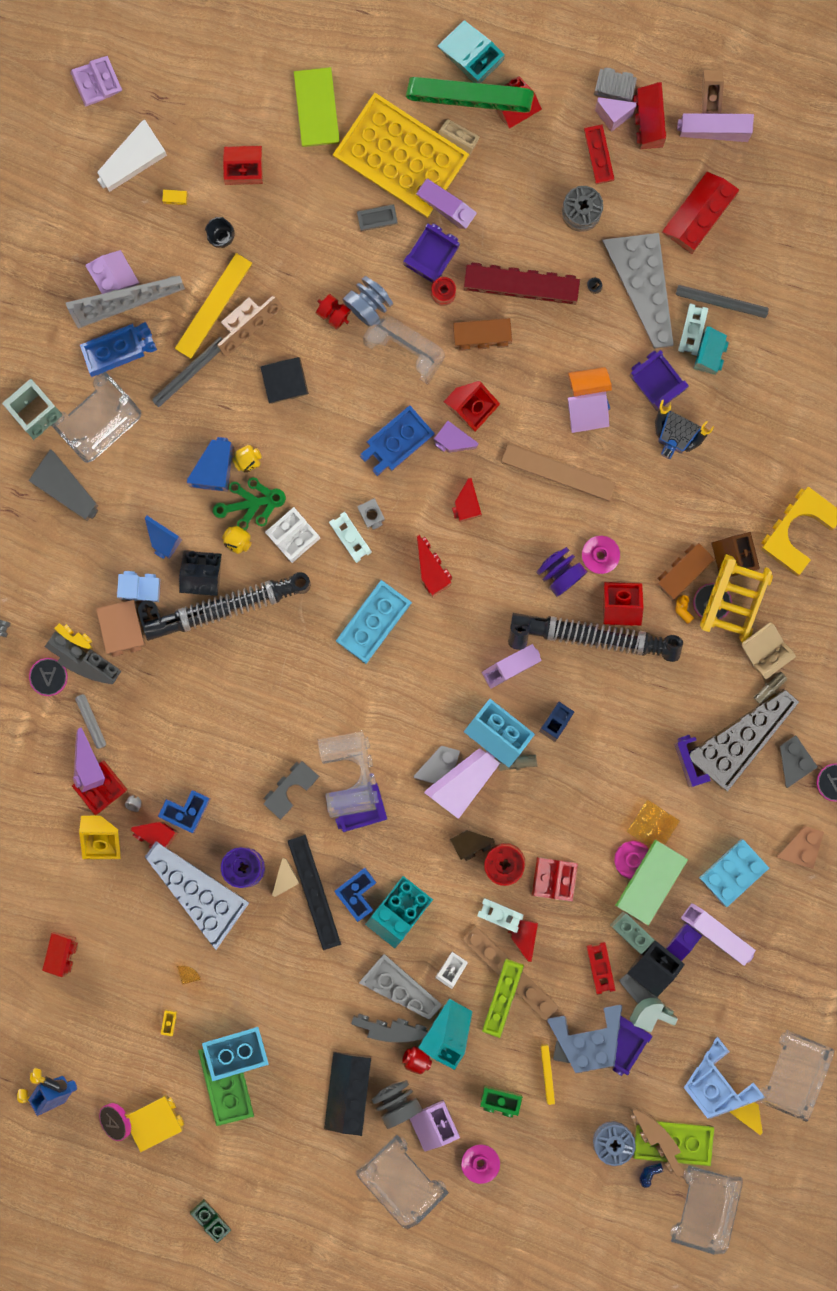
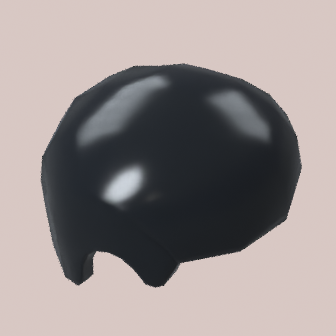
(220, 232)

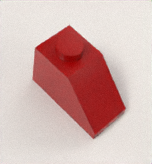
(467, 504)

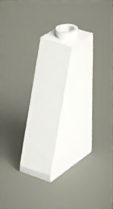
(131, 158)

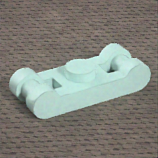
(693, 329)
(350, 537)
(500, 915)

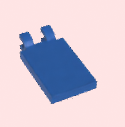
(117, 348)
(397, 440)

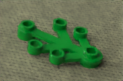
(252, 503)

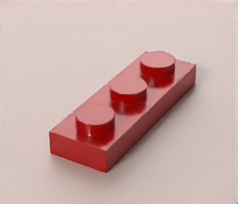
(599, 154)

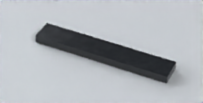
(314, 892)

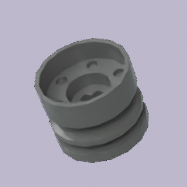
(583, 219)
(396, 1103)

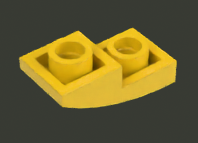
(79, 639)

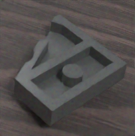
(795, 761)

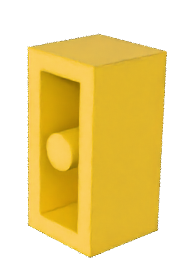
(175, 197)
(169, 1022)

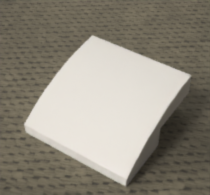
(292, 535)

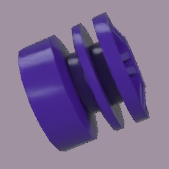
(561, 571)
(233, 862)

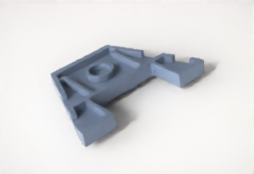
(590, 1049)

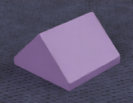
(614, 111)

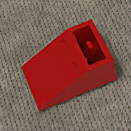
(432, 574)

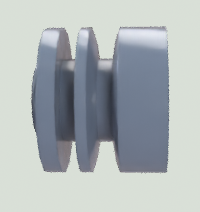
(368, 300)
(606, 1135)

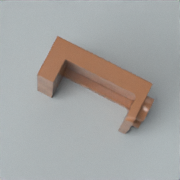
(120, 628)

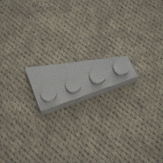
(398, 986)

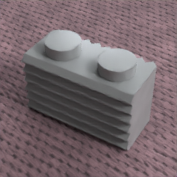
(615, 85)

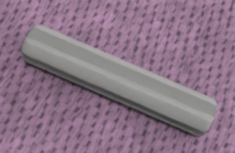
(90, 721)

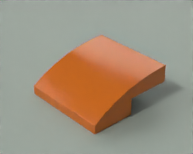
(590, 381)

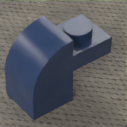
(556, 721)

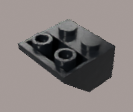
(200, 573)
(655, 968)

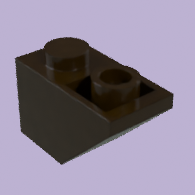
(469, 842)

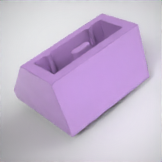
(434, 1126)

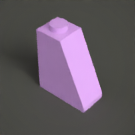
(511, 666)

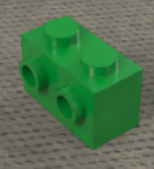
(501, 1100)

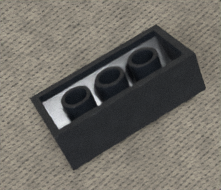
(347, 1093)

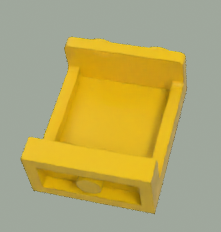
(155, 1123)

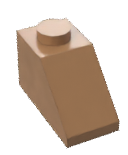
(712, 91)

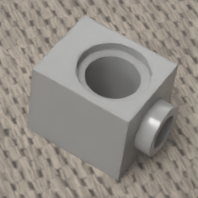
(368, 506)

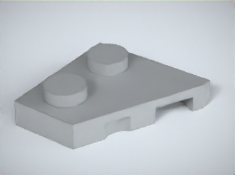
(438, 765)

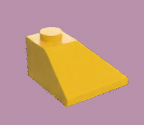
(98, 838)

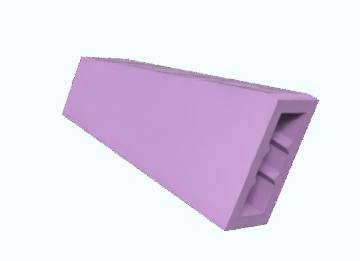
(716, 126)
(463, 782)
(718, 934)

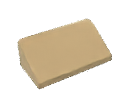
(459, 136)

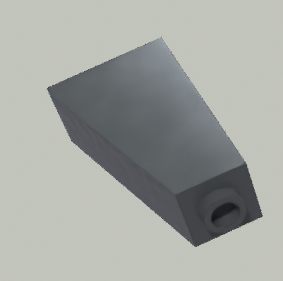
(58, 482)

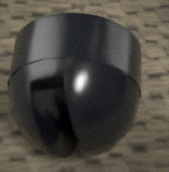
(592, 283)

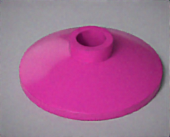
(607, 547)
(480, 1174)

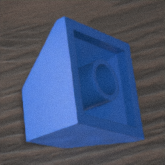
(162, 539)

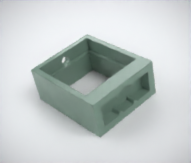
(22, 398)
(625, 927)

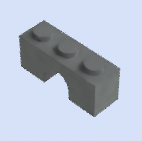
(277, 800)

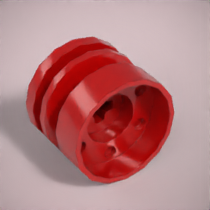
(495, 870)

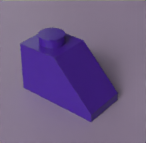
(683, 942)

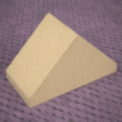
(285, 879)

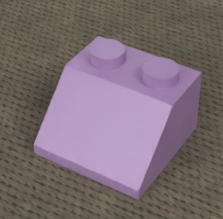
(112, 272)

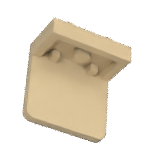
(767, 651)

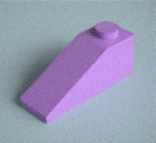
(446, 204)
(86, 768)

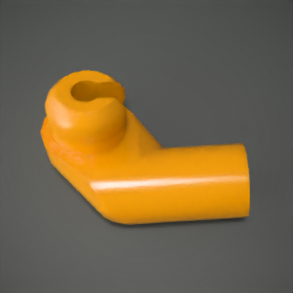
(682, 607)

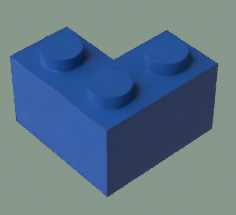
(187, 816)
(351, 894)

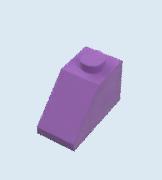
(453, 439)

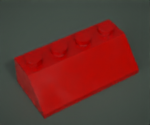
(700, 211)

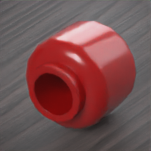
(416, 1060)

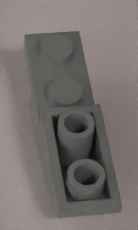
(85, 664)
(398, 1032)

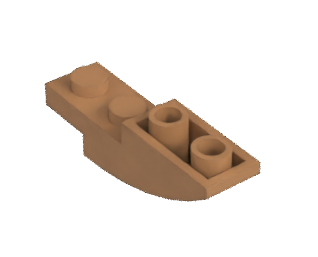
(655, 1133)

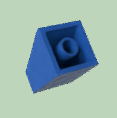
(213, 467)

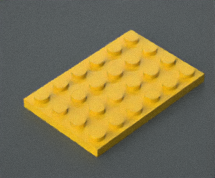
(399, 153)

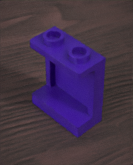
(432, 253)
(657, 379)
(686, 762)
(362, 819)
(630, 1045)

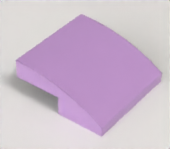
(96, 81)
(588, 412)

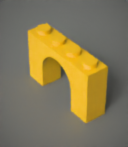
(778, 545)

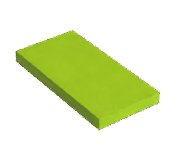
(316, 107)
(692, 1140)

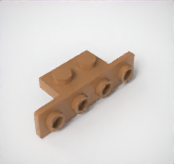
(245, 321)

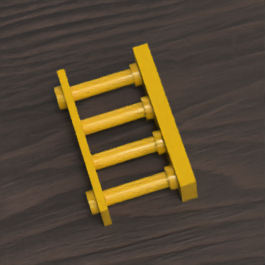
(723, 585)

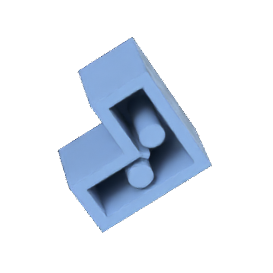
(138, 588)

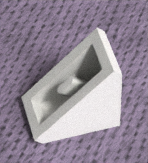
(451, 970)

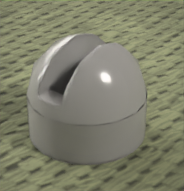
(133, 804)

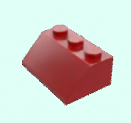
(650, 116)

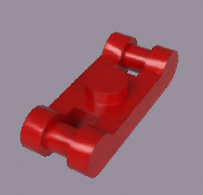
(600, 968)

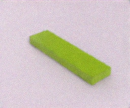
(503, 998)

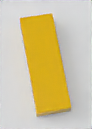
(546, 1063)

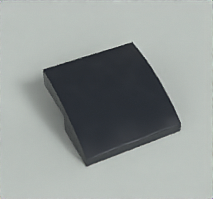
(284, 380)

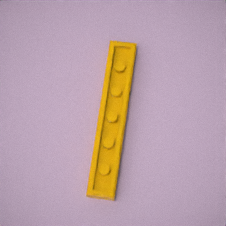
(213, 306)

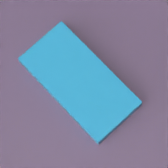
(373, 621)

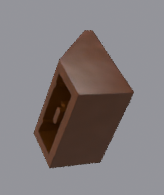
(739, 547)

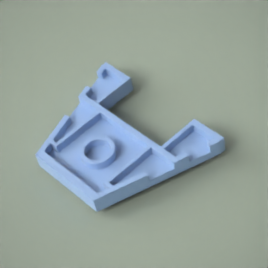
(712, 1090)

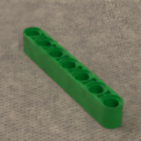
(469, 94)

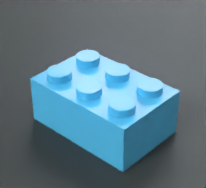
(499, 733)
(734, 873)
(235, 1053)

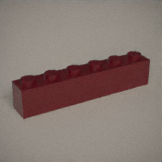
(521, 284)

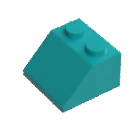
(710, 351)

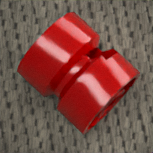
(443, 291)

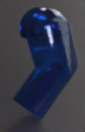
(648, 1173)

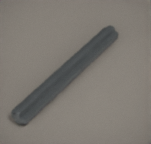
(722, 301)
(187, 373)

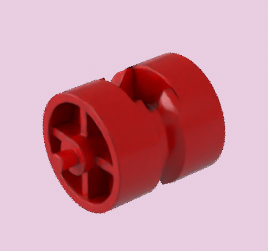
(334, 312)

